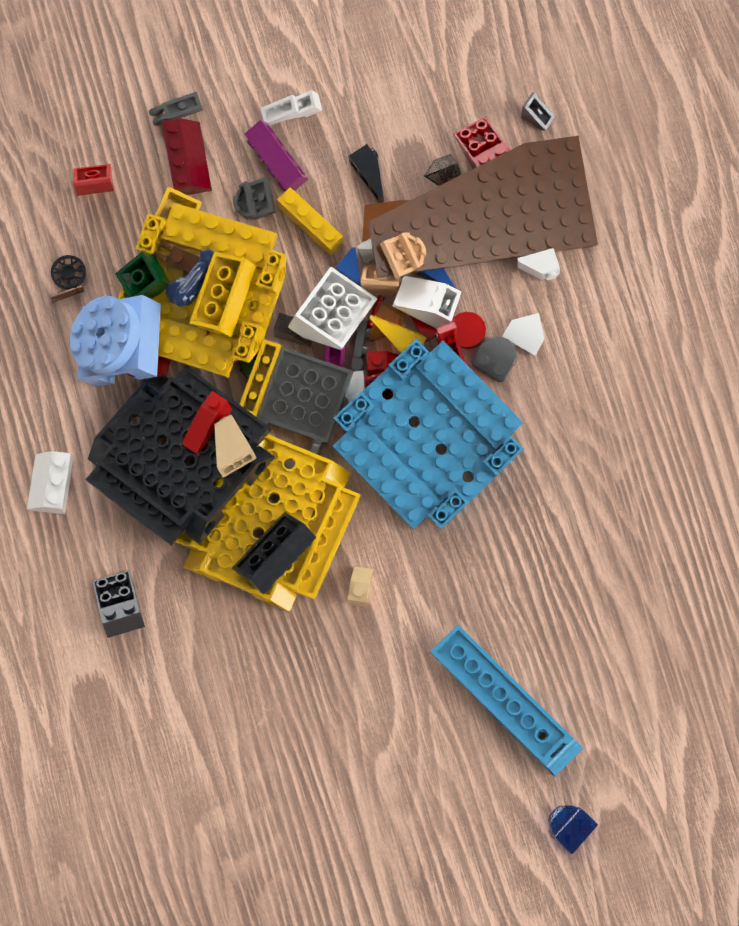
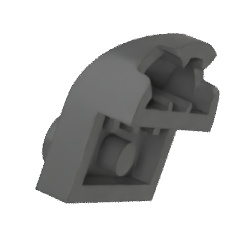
(254, 199)
(496, 357)

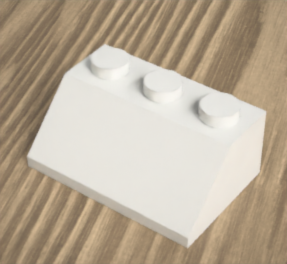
(50, 482)

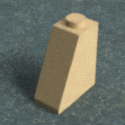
(231, 446)

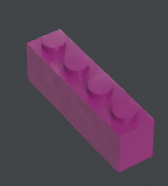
(276, 156)

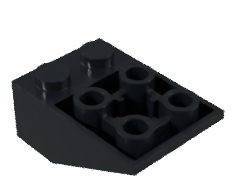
(118, 604)

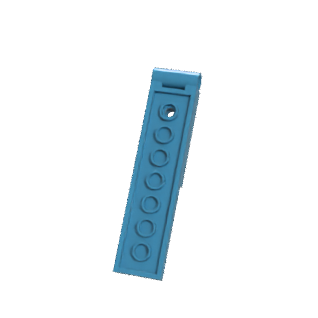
(506, 700)

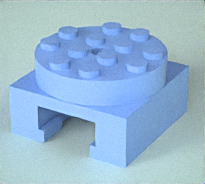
(116, 339)

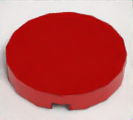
(470, 329)

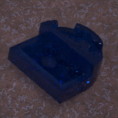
(570, 826)

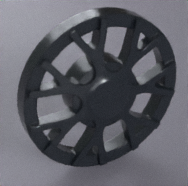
(68, 271)

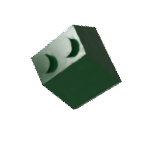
(143, 276)

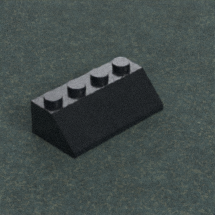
(274, 552)

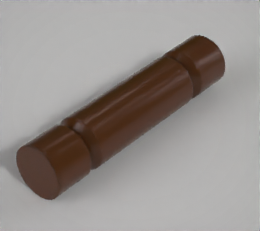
(67, 293)

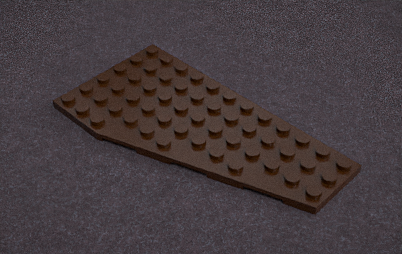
(498, 210)

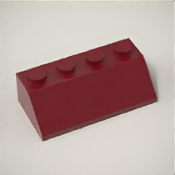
(186, 156)

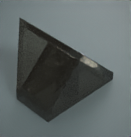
(443, 170)

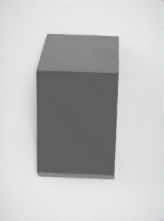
(537, 112)

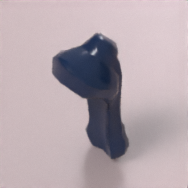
(186, 289)

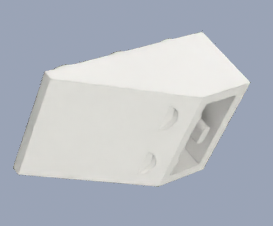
(427, 300)

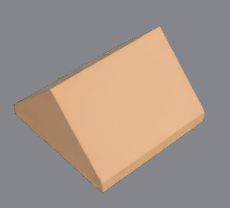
(382, 285)

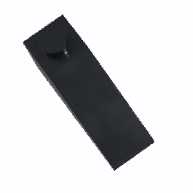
(366, 166)

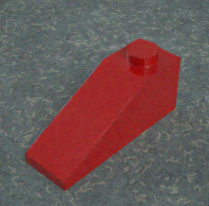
(204, 423)

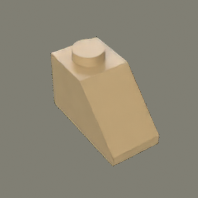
(360, 586)

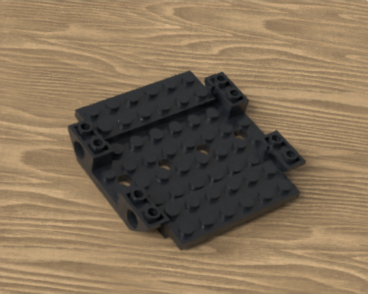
(153, 478)

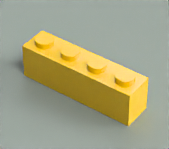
(310, 221)
(260, 376)

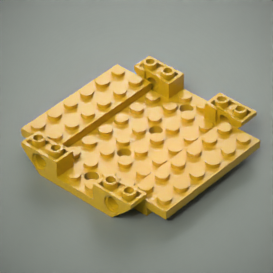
(194, 232)
(309, 492)

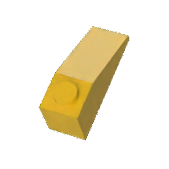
(397, 335)

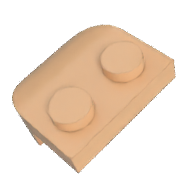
(404, 253)

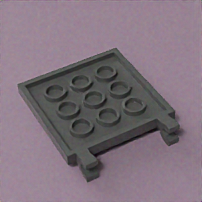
(305, 396)

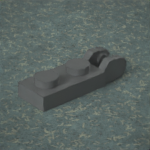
(176, 108)
(360, 350)

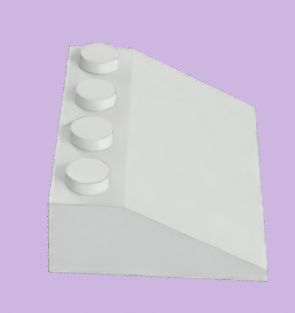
(332, 310)

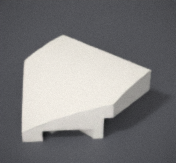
(526, 333)

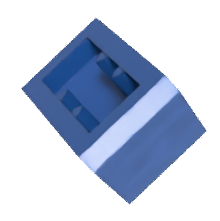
(349, 266)

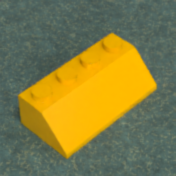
(223, 294)

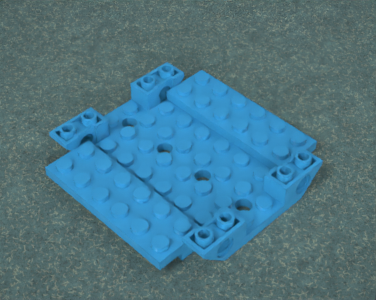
(452, 411)

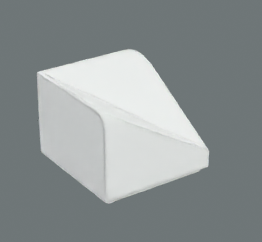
(365, 251)

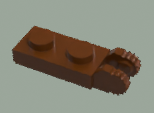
(178, 257)

